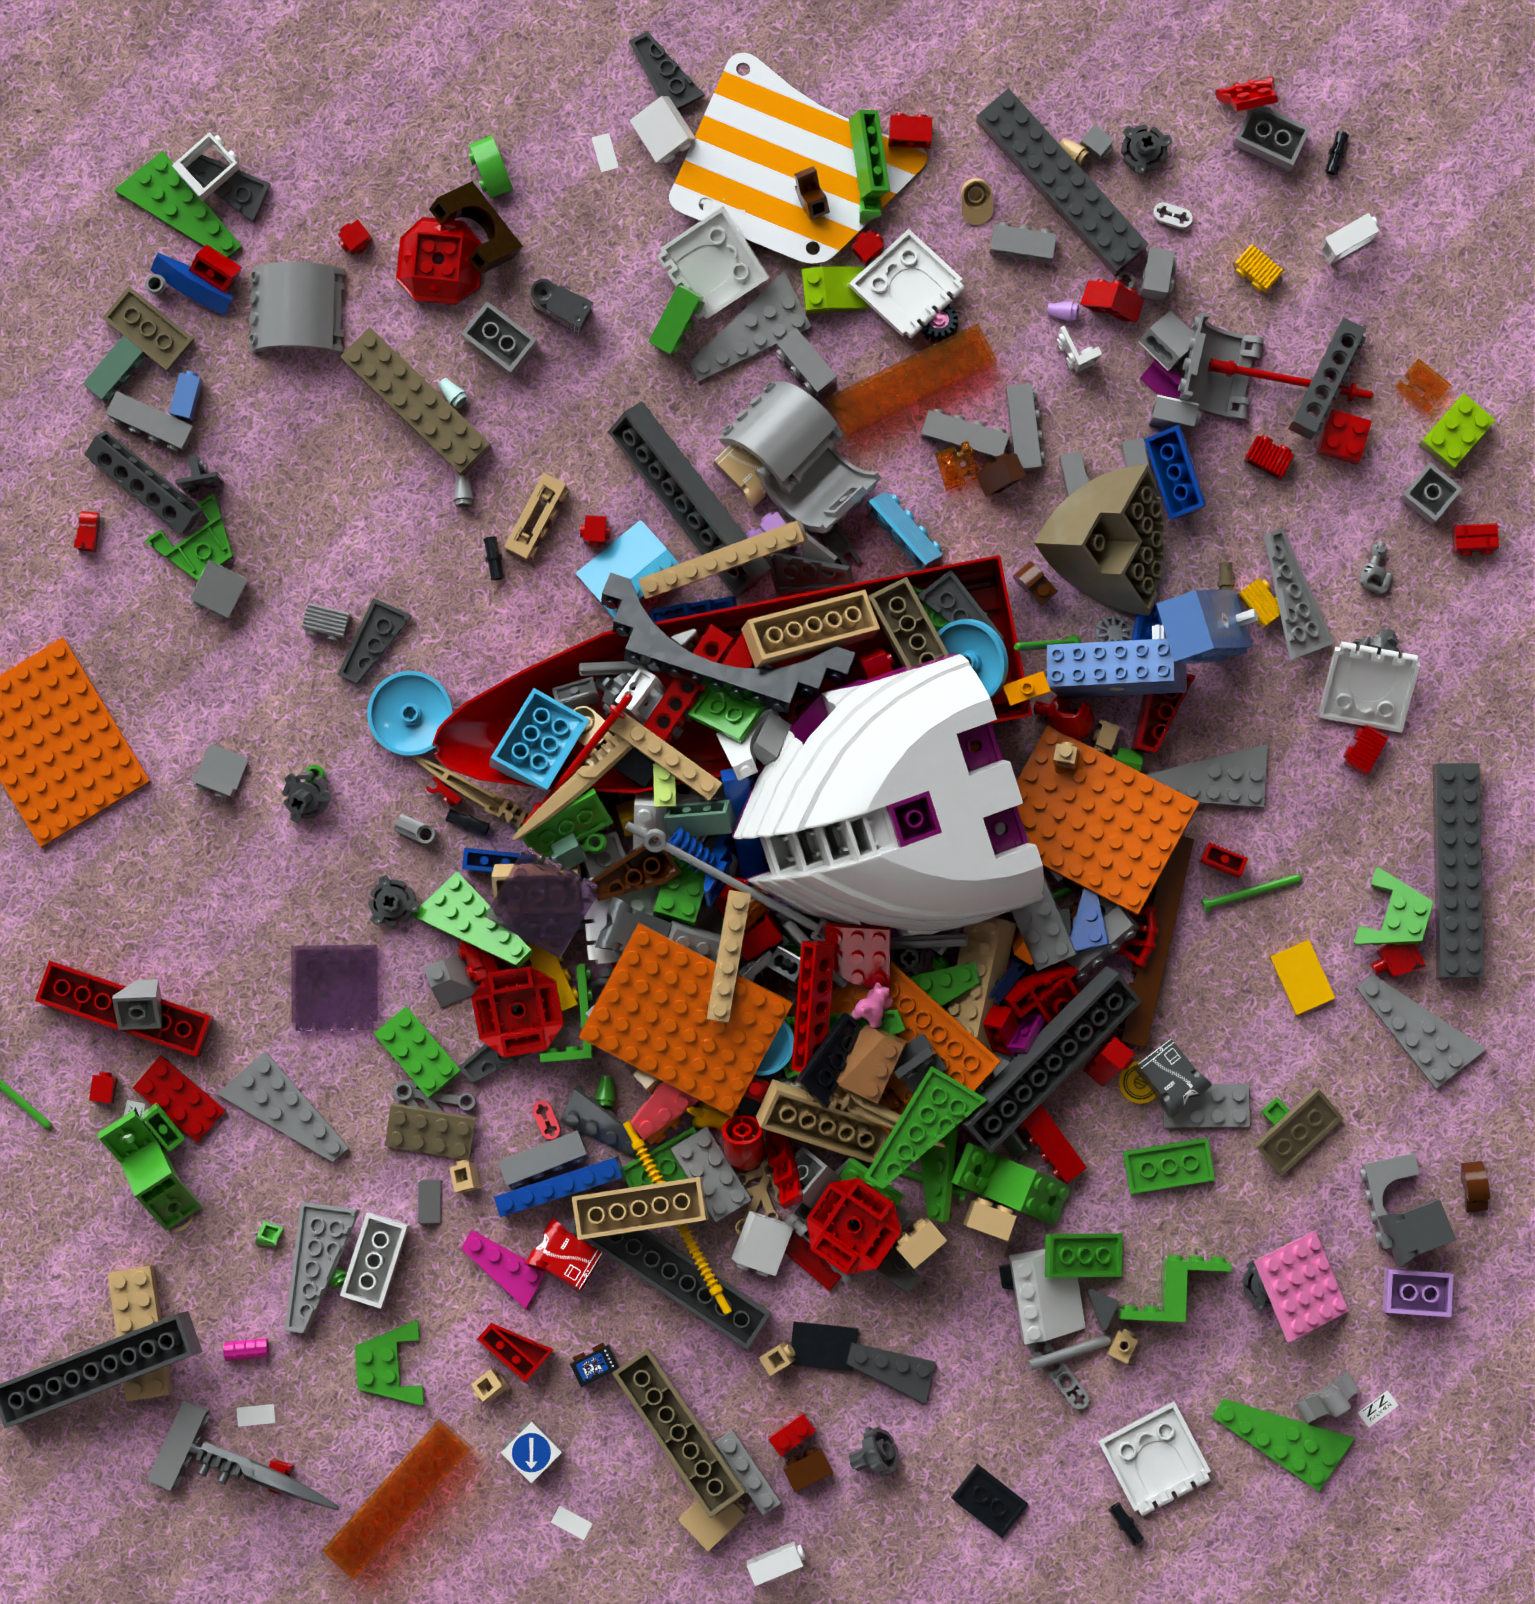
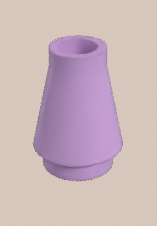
(1064, 310)

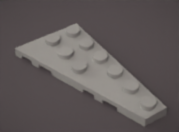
(754, 330)
(1299, 612)
(1222, 780)
(1427, 1039)
(276, 1100)
(318, 1247)

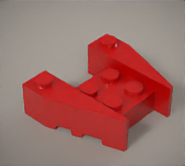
(1044, 991)

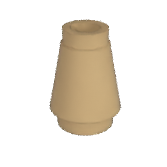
(1075, 151)

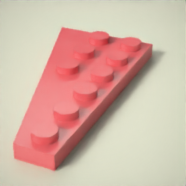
(660, 1109)

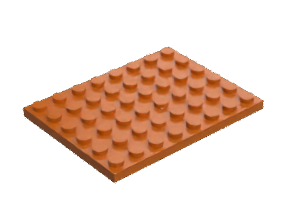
(60, 745)
(1101, 821)
(658, 1022)
(959, 1049)

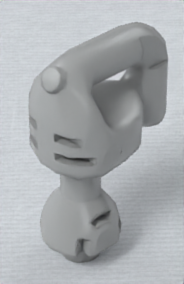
(1372, 570)

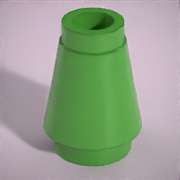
(605, 1092)

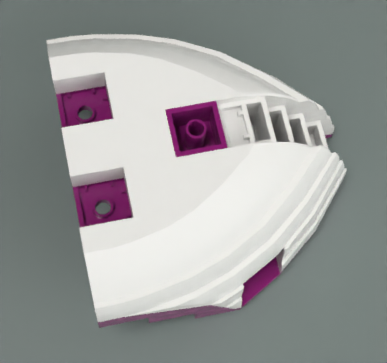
(890, 812)

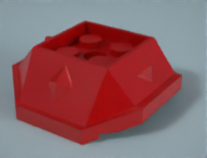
(433, 282)
(512, 1032)
(838, 1241)

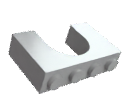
(1073, 466)
(1377, 1177)

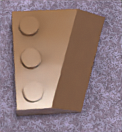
(871, 1063)

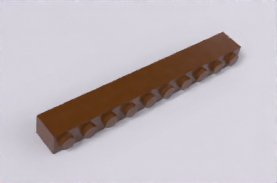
(1148, 980)

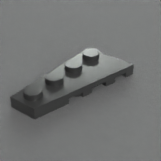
(664, 72)
(954, 601)
(592, 1119)
(897, 1370)

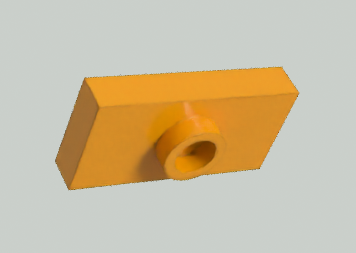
(1026, 688)

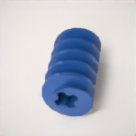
(688, 844)

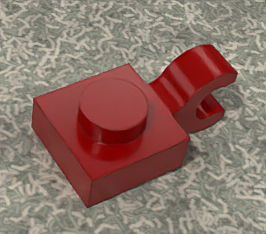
(449, 796)

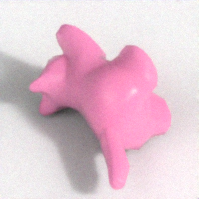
(873, 1005)

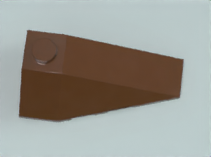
(636, 872)

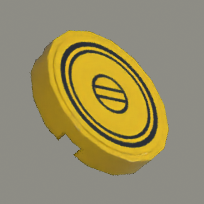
(1134, 1087)

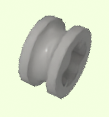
(1128, 275)

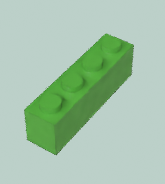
(869, 154)

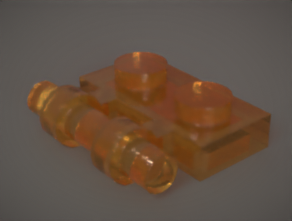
(1427, 381)
(950, 468)

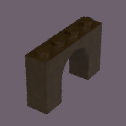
(470, 203)

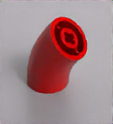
(743, 1143)

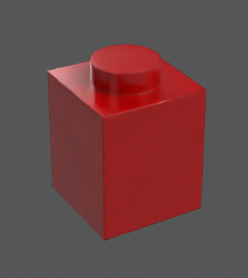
(103, 1087)

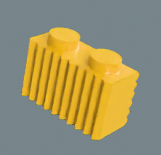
(1258, 269)
(1259, 597)

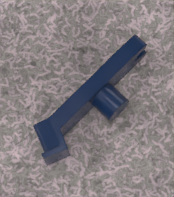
(1004, 985)

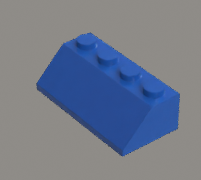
(1175, 473)

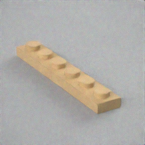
(666, 756)
(728, 956)

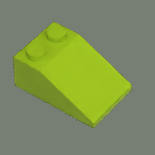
(829, 290)

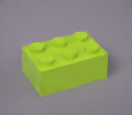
(1457, 432)

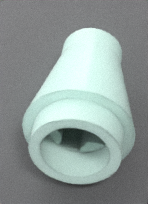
(453, 394)

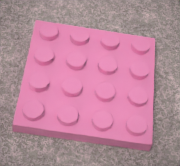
(1301, 1286)

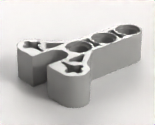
(1331, 1399)

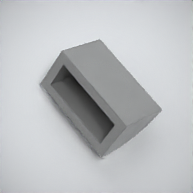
(770, 738)

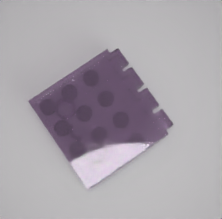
(542, 902)
(334, 986)

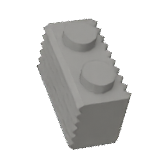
(326, 622)

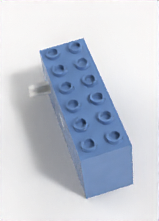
(1206, 626)
(1115, 668)

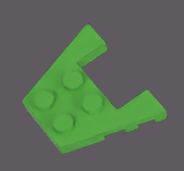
(203, 545)
(1405, 916)
(379, 1365)

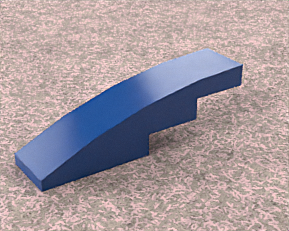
(189, 284)
(691, 608)
(722, 861)

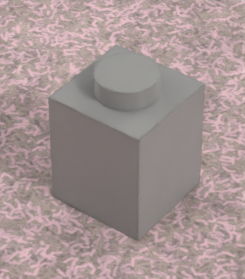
(1097, 143)

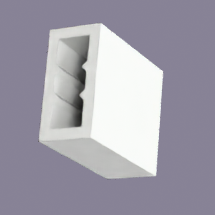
(663, 130)
(762, 1244)

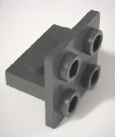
(200, 476)
(916, 1061)

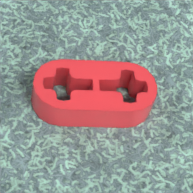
(550, 1117)

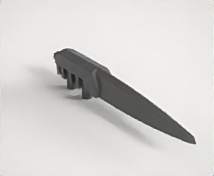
(236, 1465)

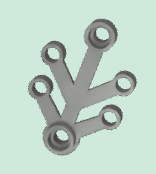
(441, 1097)

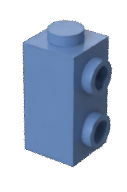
(186, 396)

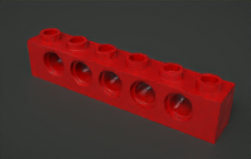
(712, 637)
(812, 1000)

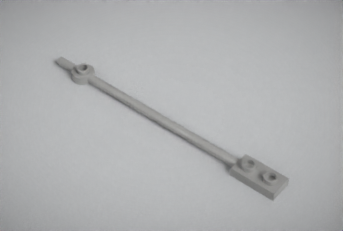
(818, 929)

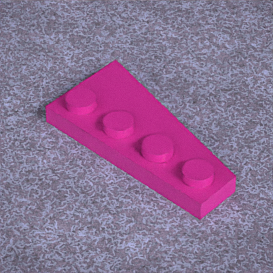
(504, 1267)

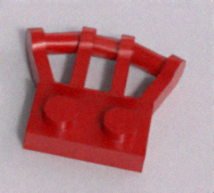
(1248, 94)
(1149, 944)

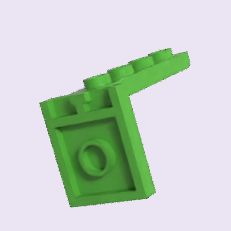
(585, 997)

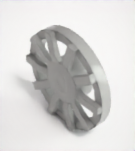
(1113, 632)

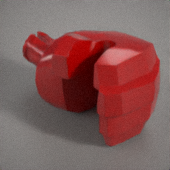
(1070, 723)

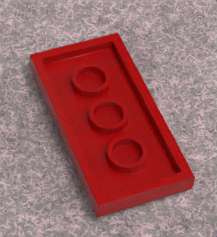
(179, 1098)

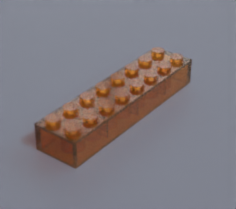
(911, 381)
(396, 1498)

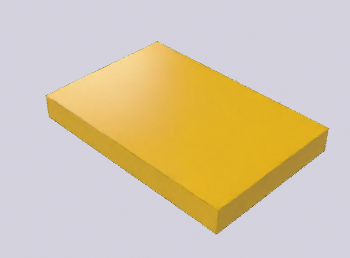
(1302, 977)

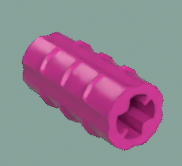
(246, 1349)

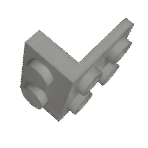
(220, 771)

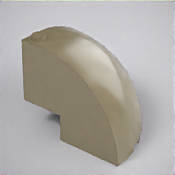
(1110, 539)

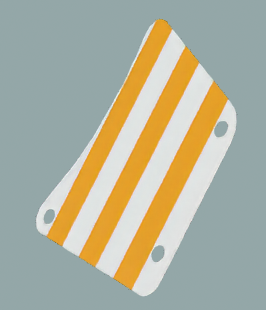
(752, 146)

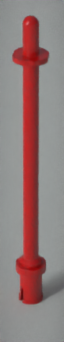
(1231, 368)
(616, 712)

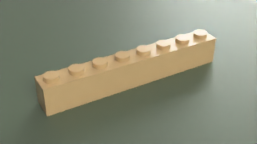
(723, 559)

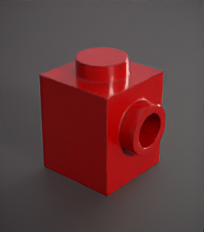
(354, 237)
(868, 246)
(595, 531)

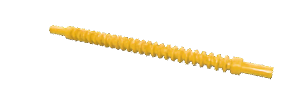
(715, 1289)

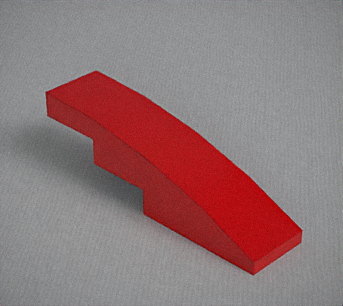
(785, 1168)

